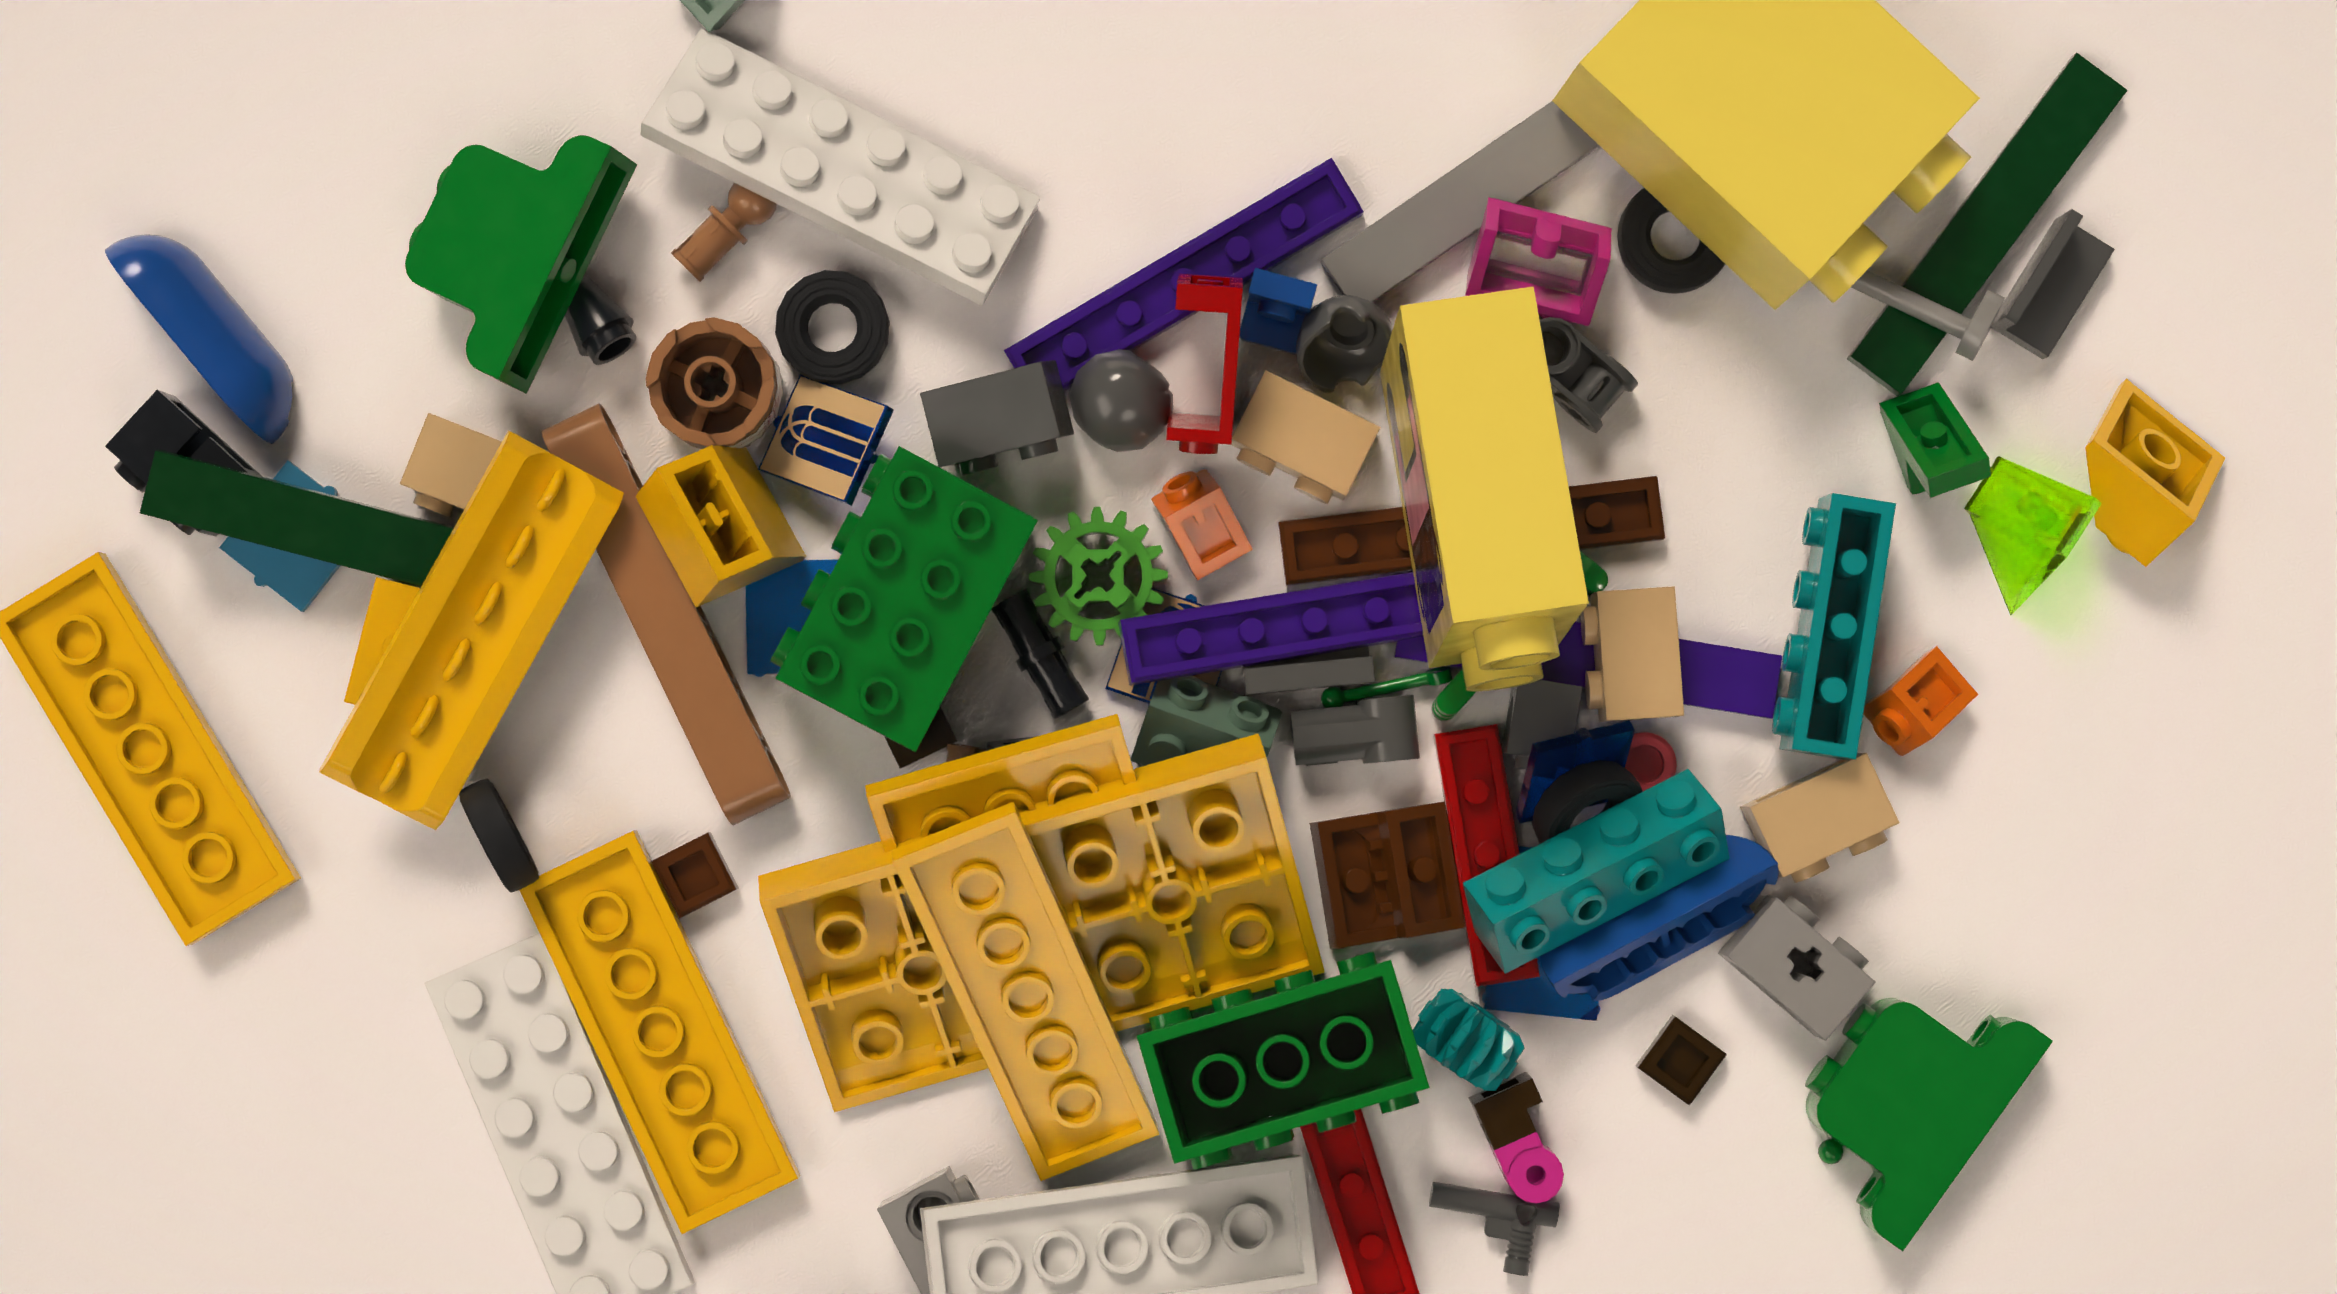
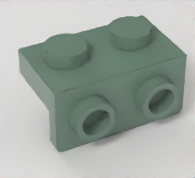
(1198, 715)

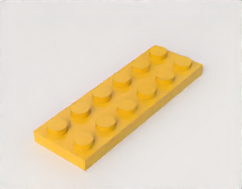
(145, 749)
(1025, 990)
(659, 1031)

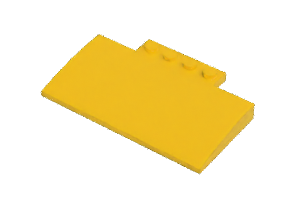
(1162, 870)

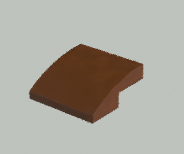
(1387, 875)

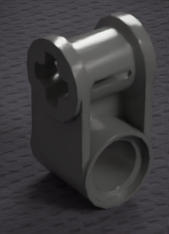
(1581, 372)

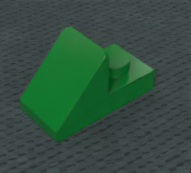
(1933, 442)

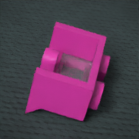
(1542, 250)

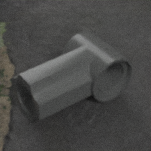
(1368, 731)

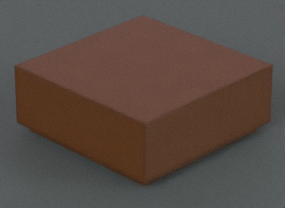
(695, 874)

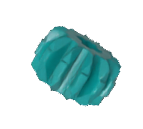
(1468, 1039)

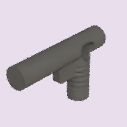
(1500, 1218)

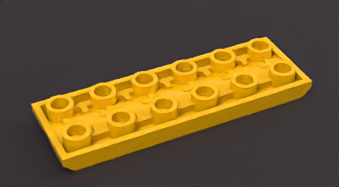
(472, 631)

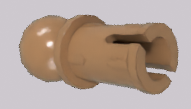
(721, 230)

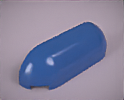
(208, 329)
(1664, 927)

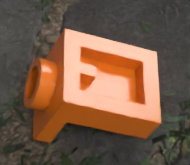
(1201, 522)
(1919, 702)

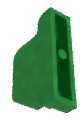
(516, 246)
(1916, 1103)

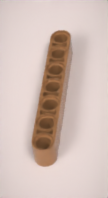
(673, 629)

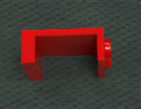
(1210, 294)

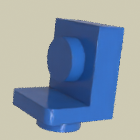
(1276, 310)

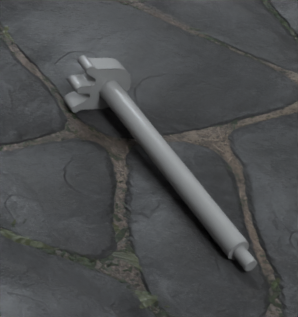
(1970, 331)

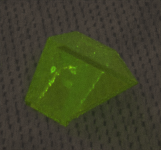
(2026, 526)

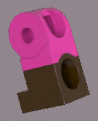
(1523, 1159)

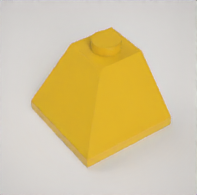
(2147, 474)

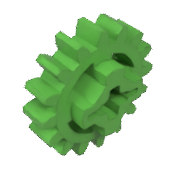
(1077, 556)

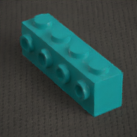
(1836, 626)
(1596, 870)

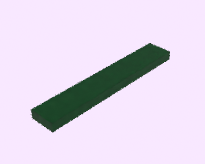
(1991, 219)
(292, 518)

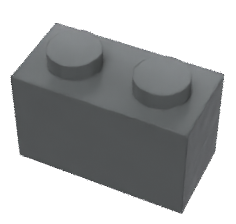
(997, 415)

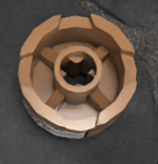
(703, 350)

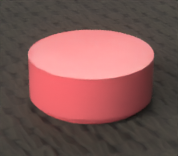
(1650, 759)

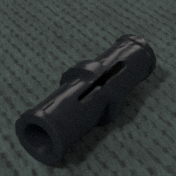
(1040, 653)

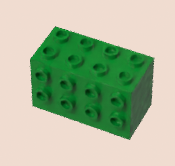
(903, 597)
(1282, 1061)

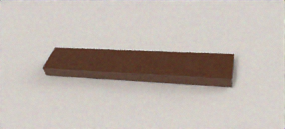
(1378, 542)

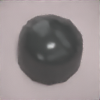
(1342, 341)
(1121, 400)

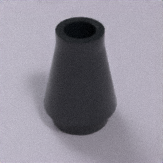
(599, 324)

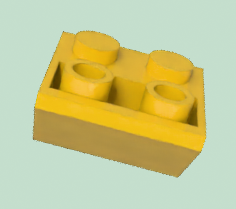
(718, 522)

